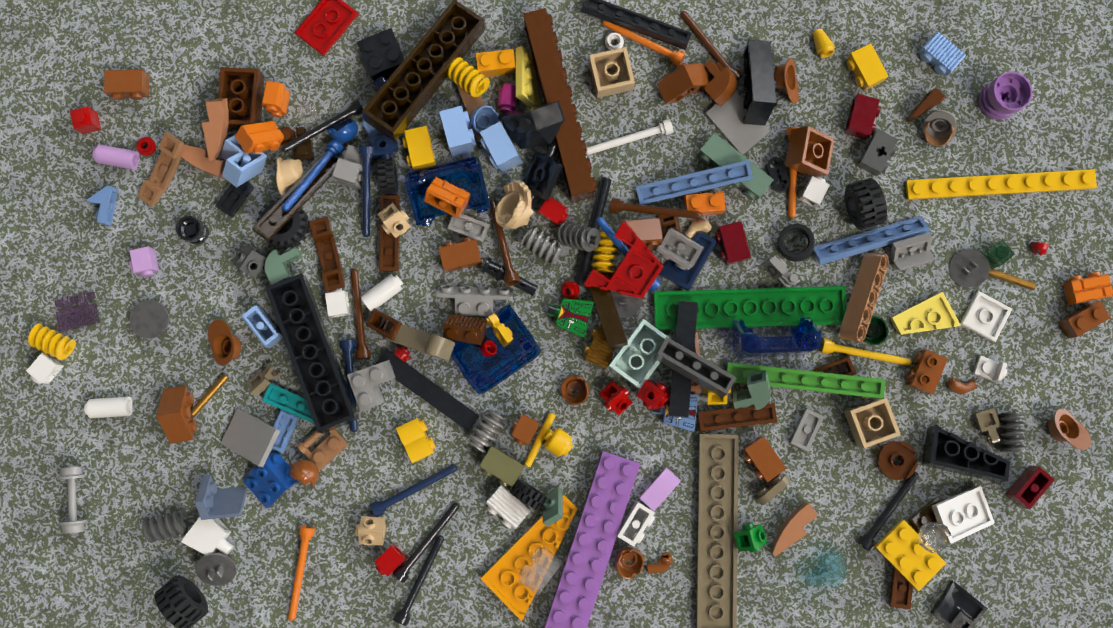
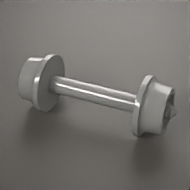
(72, 526)

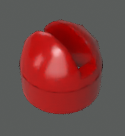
(1042, 247)
(488, 344)

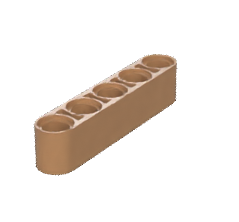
(864, 297)

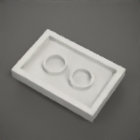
(964, 513)

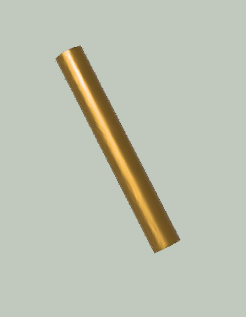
(1012, 279)
(209, 394)

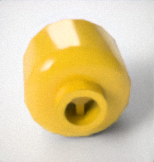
(558, 442)

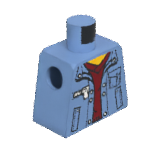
(683, 423)

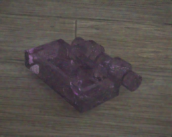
(77, 317)

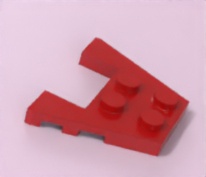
(635, 271)

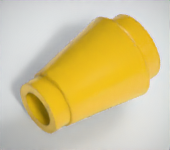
(823, 44)

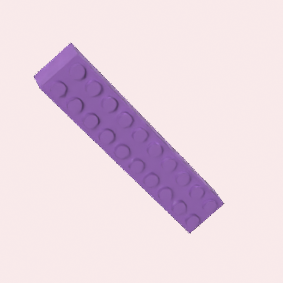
(592, 542)

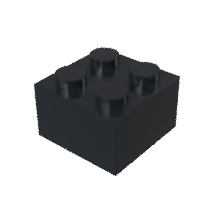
(381, 53)

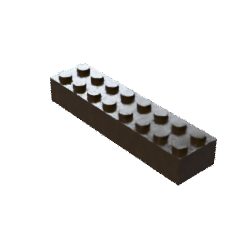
(423, 70)

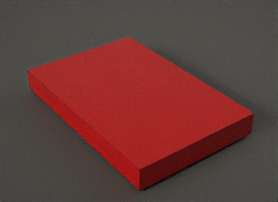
(326, 24)

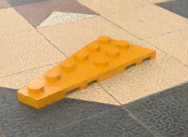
(504, 574)

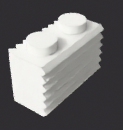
(508, 507)

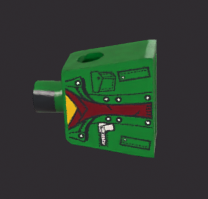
(572, 315)

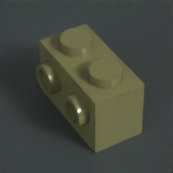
(501, 466)

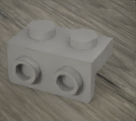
(679, 249)
(912, 251)

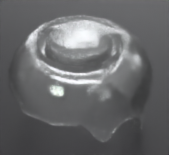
(933, 536)

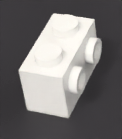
(635, 523)

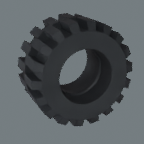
(865, 204)
(296, 232)
(181, 602)

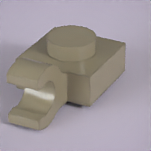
(260, 380)
(988, 421)

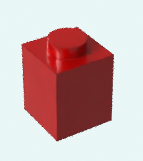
(85, 120)
(553, 211)
(389, 560)

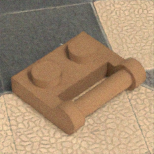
(326, 451)

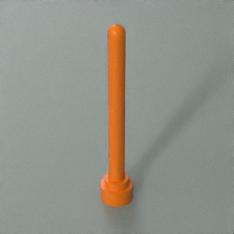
(676, 56)
(792, 187)
(305, 535)

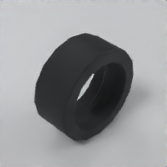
(795, 257)

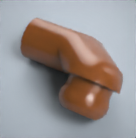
(959, 387)
(662, 564)

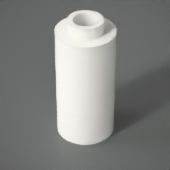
(382, 292)
(108, 407)

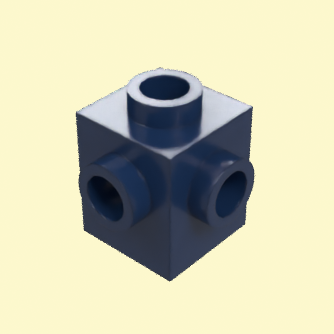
(383, 147)

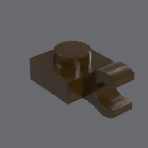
(304, 151)

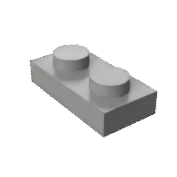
(469, 227)
(806, 429)

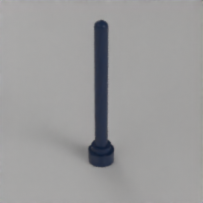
(366, 153)
(348, 347)
(379, 507)

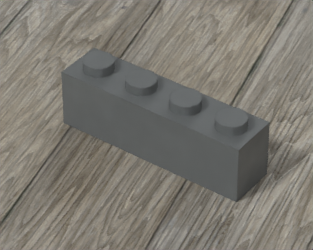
(695, 367)

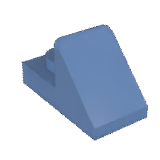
(106, 200)

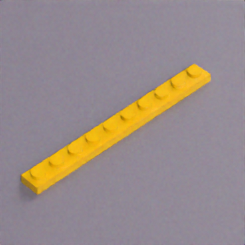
(1000, 184)

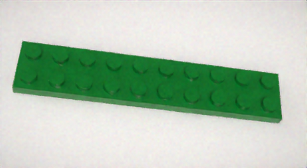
(755, 306)

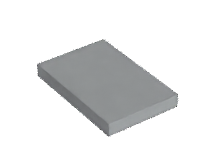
(729, 122)
(250, 437)

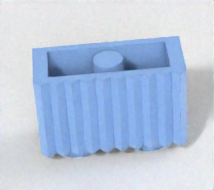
(941, 54)
(262, 326)

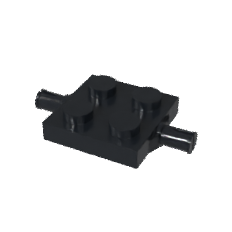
(542, 174)

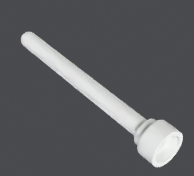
(663, 128)

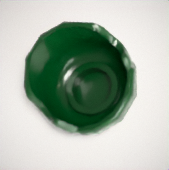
(879, 327)

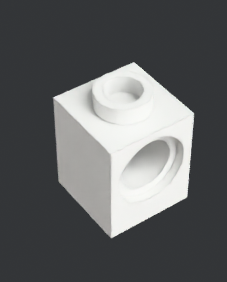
(815, 191)
(337, 303)
(44, 368)

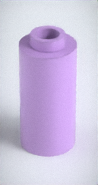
(116, 157)

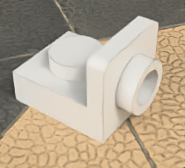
(990, 369)

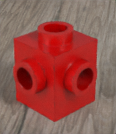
(654, 394)
(618, 400)

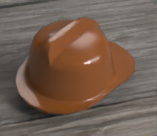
(786, 80)
(223, 342)
(1066, 428)

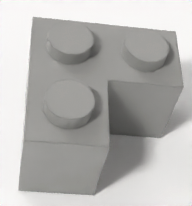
(349, 169)
(366, 381)

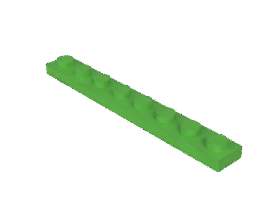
(812, 380)

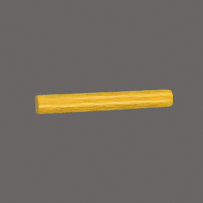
(539, 440)

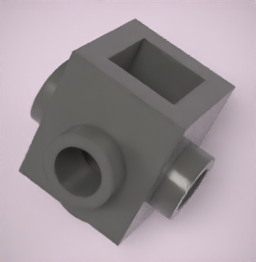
(249, 262)

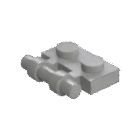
(777, 269)

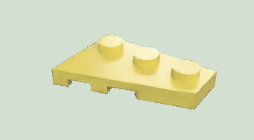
(526, 80)
(926, 316)

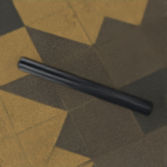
(598, 210)

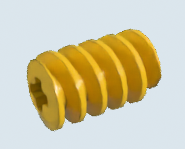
(467, 77)
(604, 256)
(50, 342)

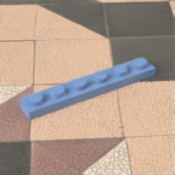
(694, 182)
(869, 240)

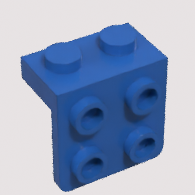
(270, 480)

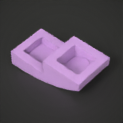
(660, 489)

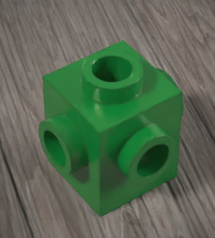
(750, 537)

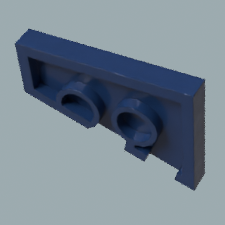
(686, 278)

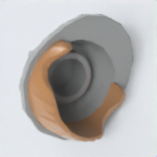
(939, 127)

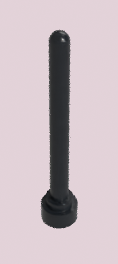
(354, 109)
(867, 539)
(402, 572)
(402, 617)

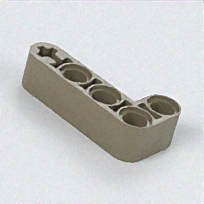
(424, 342)

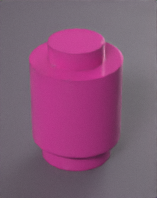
(507, 98)

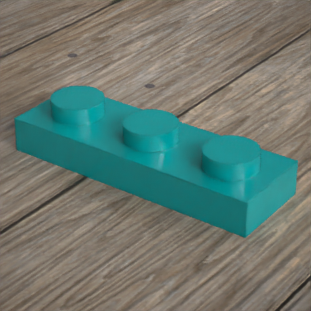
(288, 402)

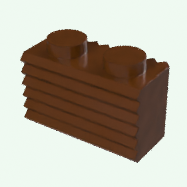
(465, 329)

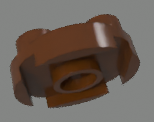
(907, 458)

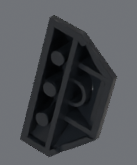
(534, 124)

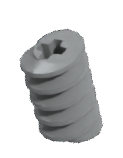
(542, 245)
(487, 431)

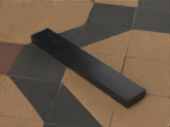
(637, 22)
(685, 336)
(430, 391)

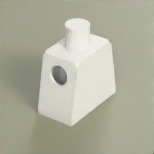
(208, 537)

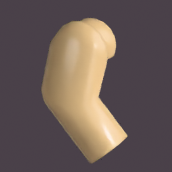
(701, 225)

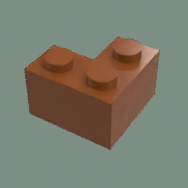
(684, 81)
(175, 414)

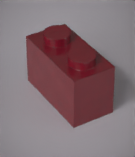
(862, 116)
(733, 243)
(1029, 487)

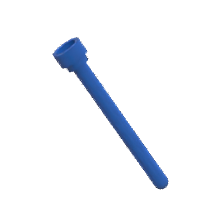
(333, 149)
(621, 246)

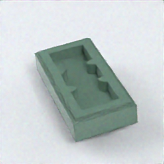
(553, 507)

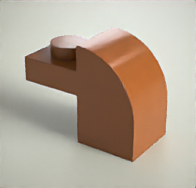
(723, 85)

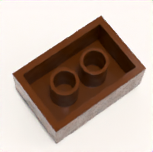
(243, 93)

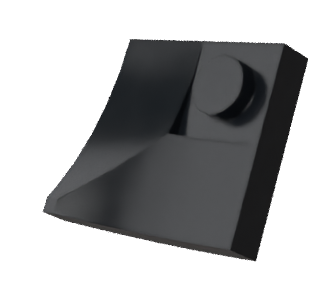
(958, 607)

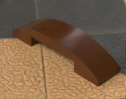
(328, 254)

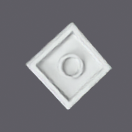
(985, 316)

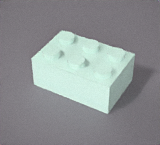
(636, 360)

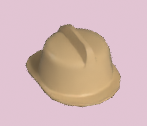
(287, 174)

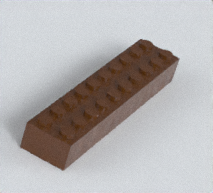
(553, 87)

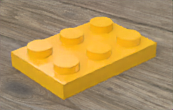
(906, 555)

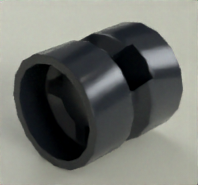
(190, 226)

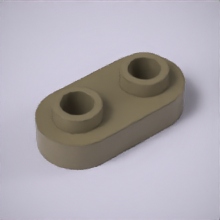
(766, 494)

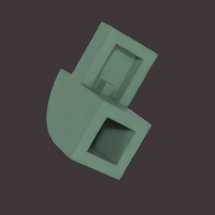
(276, 264)
(756, 393)

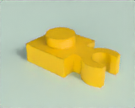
(502, 333)

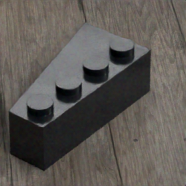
(759, 82)
(956, 455)

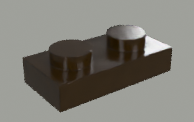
(924, 515)

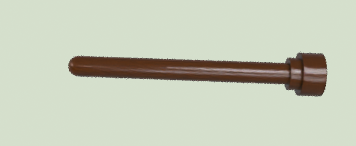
(707, 43)
(617, 206)
(511, 277)
(362, 349)

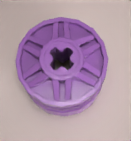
(1005, 95)

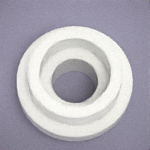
(614, 36)

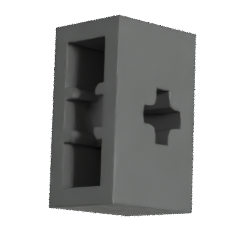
(880, 142)

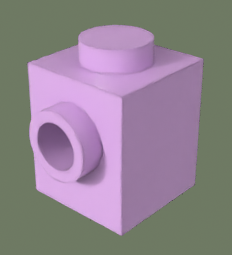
(143, 261)

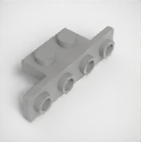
(474, 300)

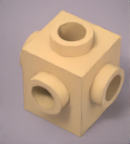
(394, 220)
(371, 530)

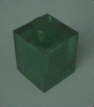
(998, 253)

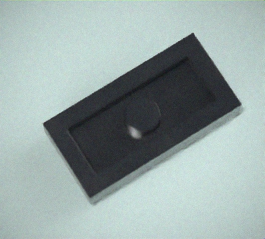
(234, 198)

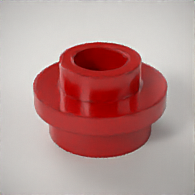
(149, 150)
(574, 288)
(402, 353)

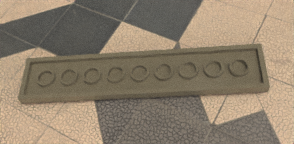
(715, 528)

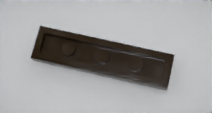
(608, 317)

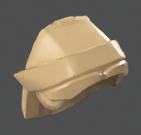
(515, 207)

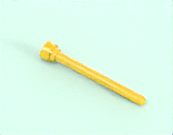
(830, 347)

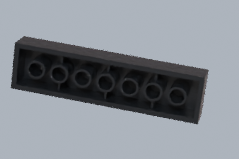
(312, 353)

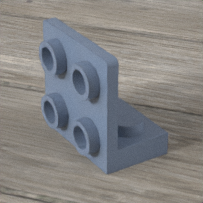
(219, 503)

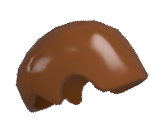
(578, 383)
(305, 472)
(629, 570)

